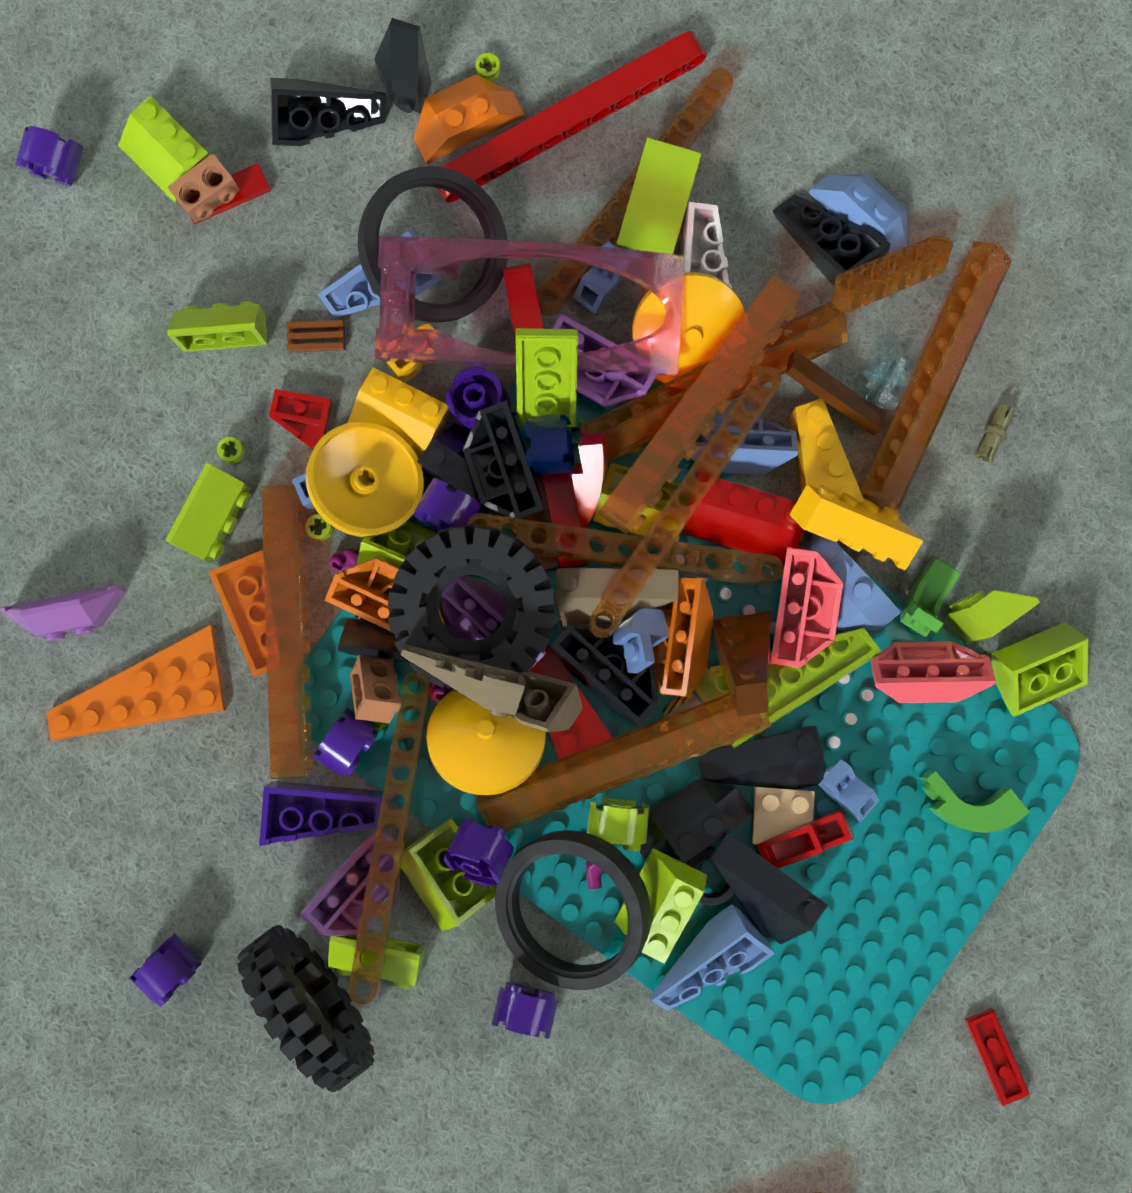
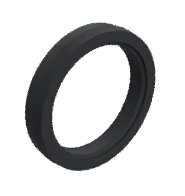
(474, 197)
(528, 950)

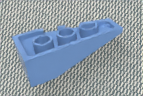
(355, 294)
(720, 949)

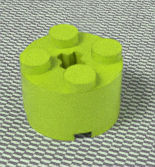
(619, 822)

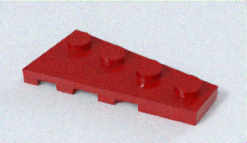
(587, 727)

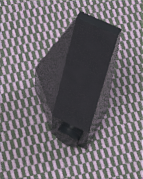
(404, 65)
(316, 109)
(829, 239)
(447, 462)
(774, 761)
(770, 896)

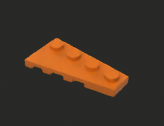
(243, 598)

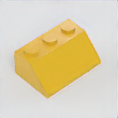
(400, 408)

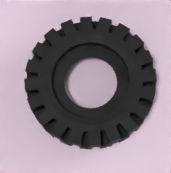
(480, 552)
(305, 1008)

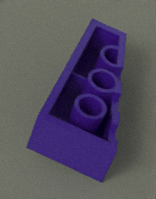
(315, 810)

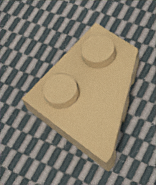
(779, 811)

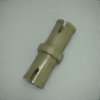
(995, 433)

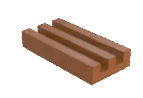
(316, 325)

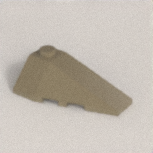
(583, 588)
(484, 684)
(548, 703)

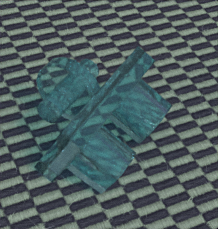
(883, 379)

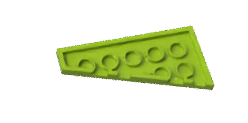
(793, 685)

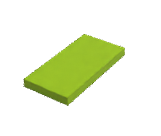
(658, 198)
(546, 373)

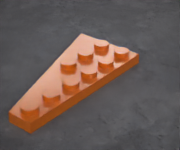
(161, 688)

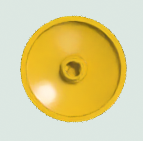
(707, 319)
(364, 479)
(481, 749)

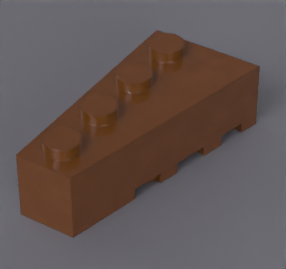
(745, 659)

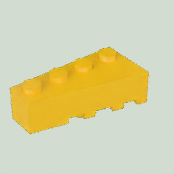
(820, 452)
(856, 524)

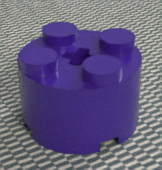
(49, 155)
(474, 391)
(445, 506)
(344, 743)
(479, 852)
(165, 970)
(525, 1011)

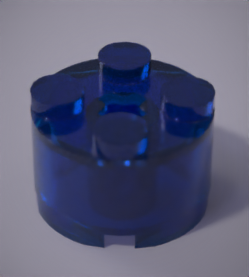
(550, 444)

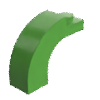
(927, 595)
(991, 815)

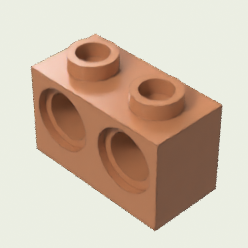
(199, 182)
(375, 689)

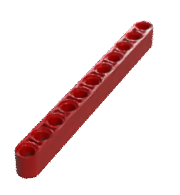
(579, 111)
(557, 487)

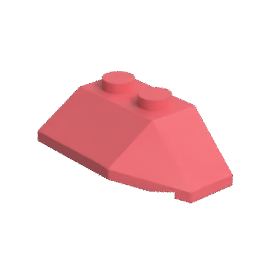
(806, 608)
(931, 672)

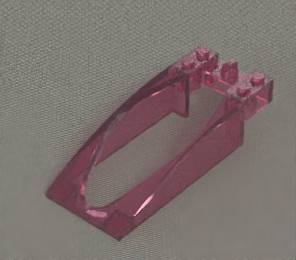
(407, 256)

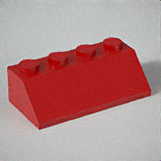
(745, 519)

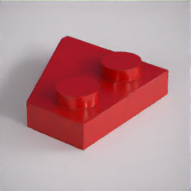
(301, 415)

